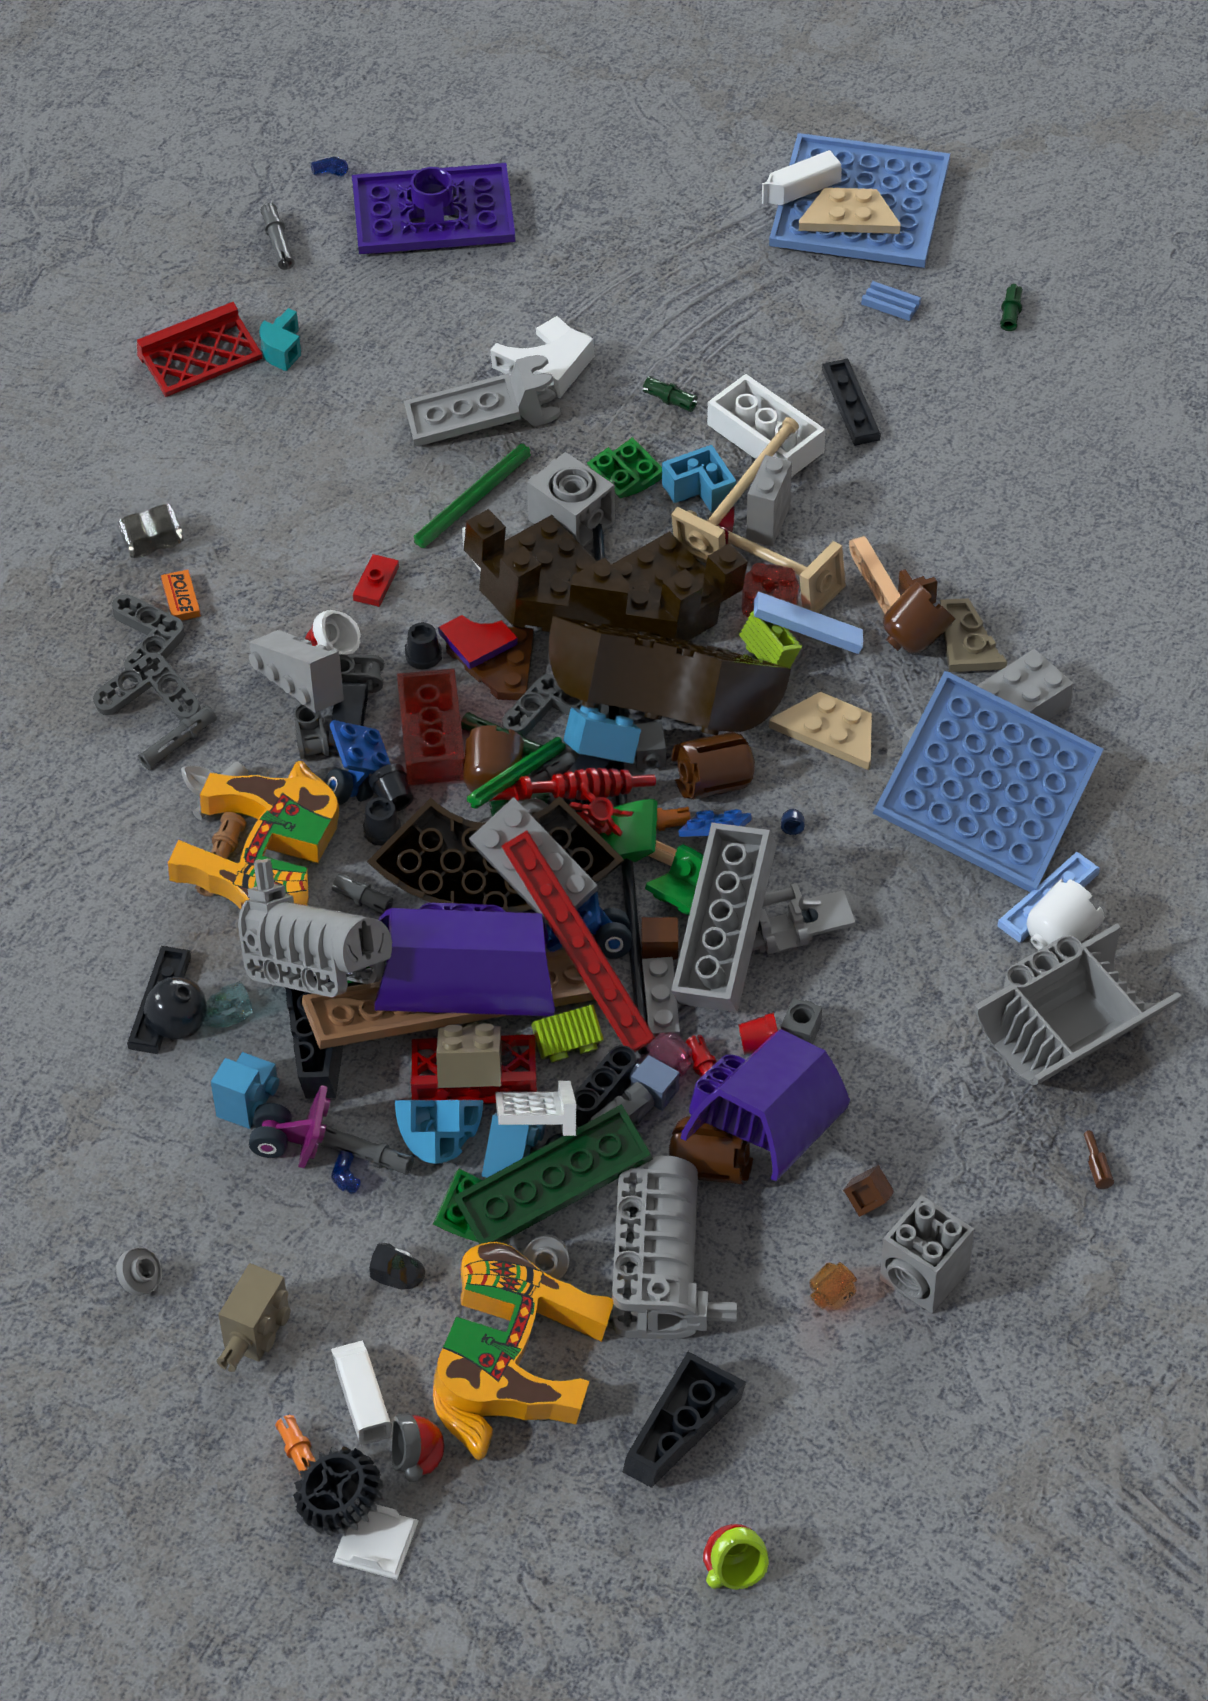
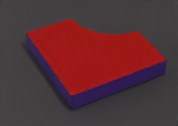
(477, 641)

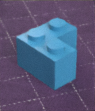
(700, 474)
(596, 736)
(243, 1087)
(509, 1144)

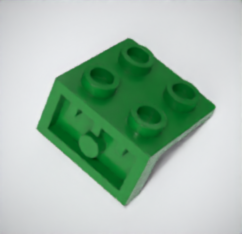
(681, 881)

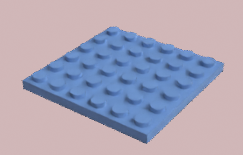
(905, 178)
(988, 781)

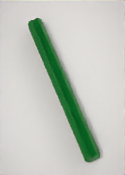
(472, 496)
(515, 772)

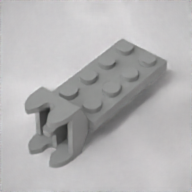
(484, 404)

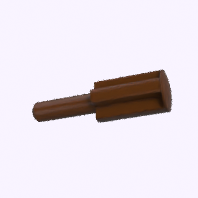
(1098, 1163)

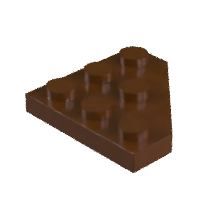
(507, 672)

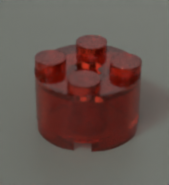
(770, 580)

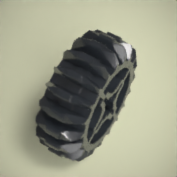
(340, 1507)

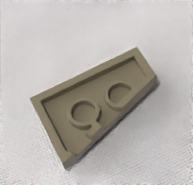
(967, 640)

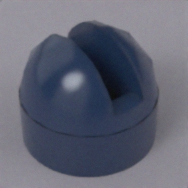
(792, 822)

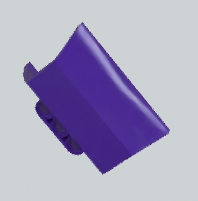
(466, 961)
(772, 1099)

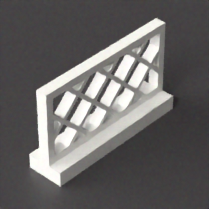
(539, 1108)

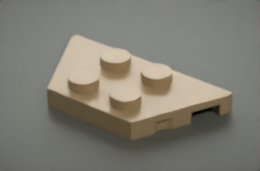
(849, 211)
(829, 726)

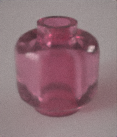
(671, 1051)

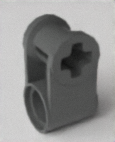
(356, 669)
(310, 732)

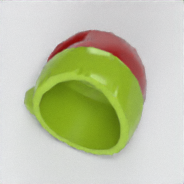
(735, 1557)

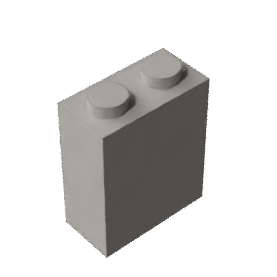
(769, 500)

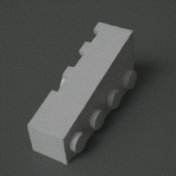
(299, 668)

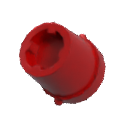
(756, 1032)

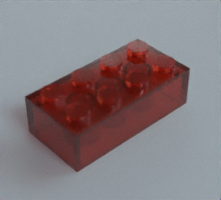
(431, 726)

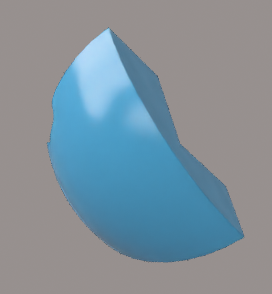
(437, 1127)

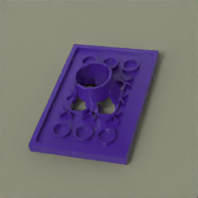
(480, 203)

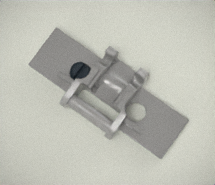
(802, 921)

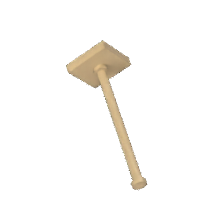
(703, 536)
(818, 581)

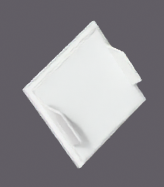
(378, 1544)

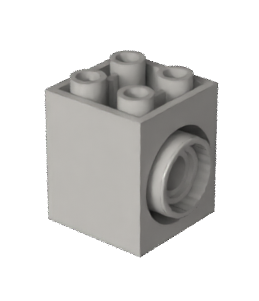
(573, 496)
(926, 1254)

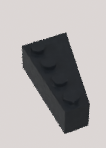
(313, 1064)

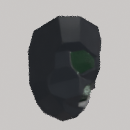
(395, 1267)

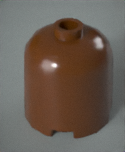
(915, 621)
(489, 754)

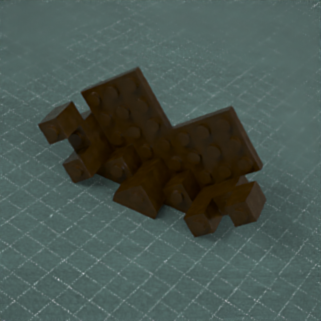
(551, 575)

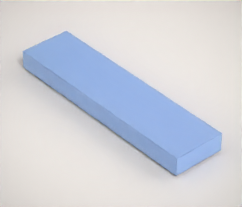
(808, 622)
(1075, 868)

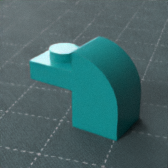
(279, 340)

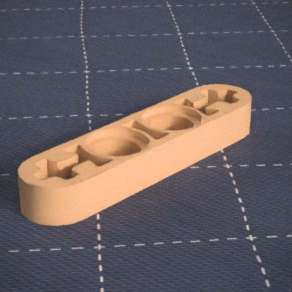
(873, 572)

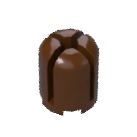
(713, 765)
(713, 1153)

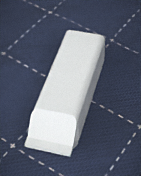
(802, 179)
(362, 1392)

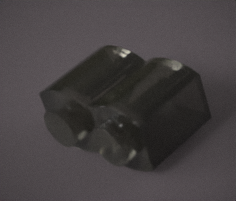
(150, 531)

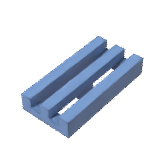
(888, 299)

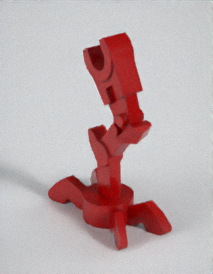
(599, 813)

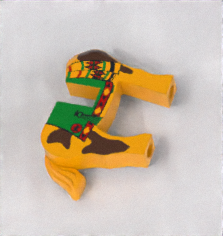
(293, 818)
(480, 1364)

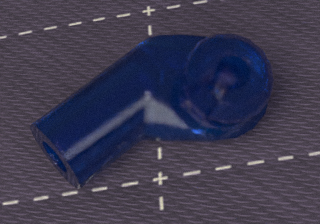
(331, 165)
(342, 1175)

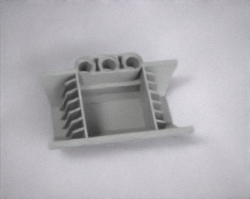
(1062, 1010)

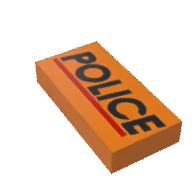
(180, 595)

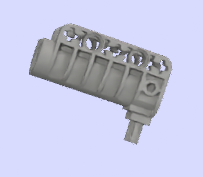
(307, 941)
(663, 1250)

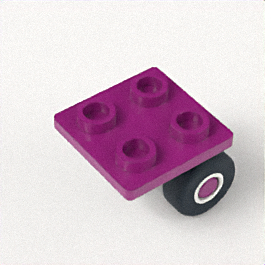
(276, 1129)

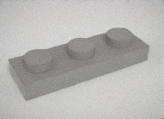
(660, 1001)

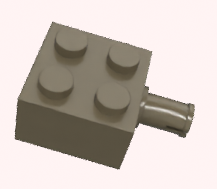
(469, 1055)
(252, 1316)

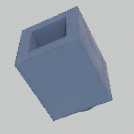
(658, 1079)

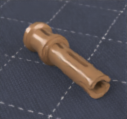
(225, 839)

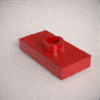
(375, 580)

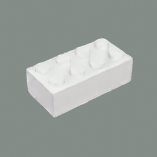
(754, 415)

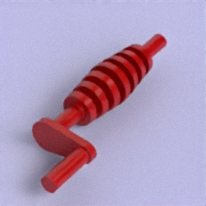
(599, 781)

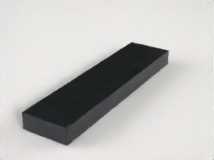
(851, 402)
(169, 963)

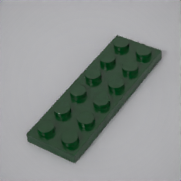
(553, 1177)

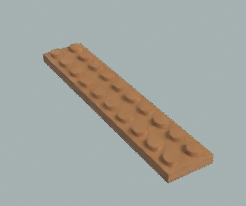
(353, 1018)

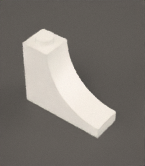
(565, 356)

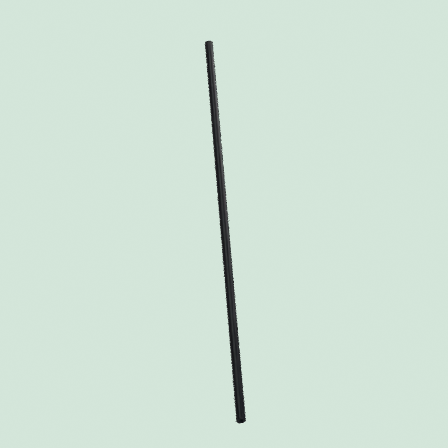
(627, 866)

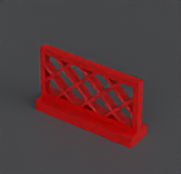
(189, 334)
(426, 1086)

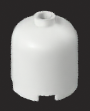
(1063, 913)

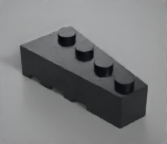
(684, 1414)

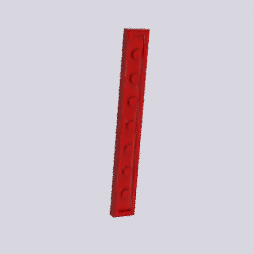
(578, 942)

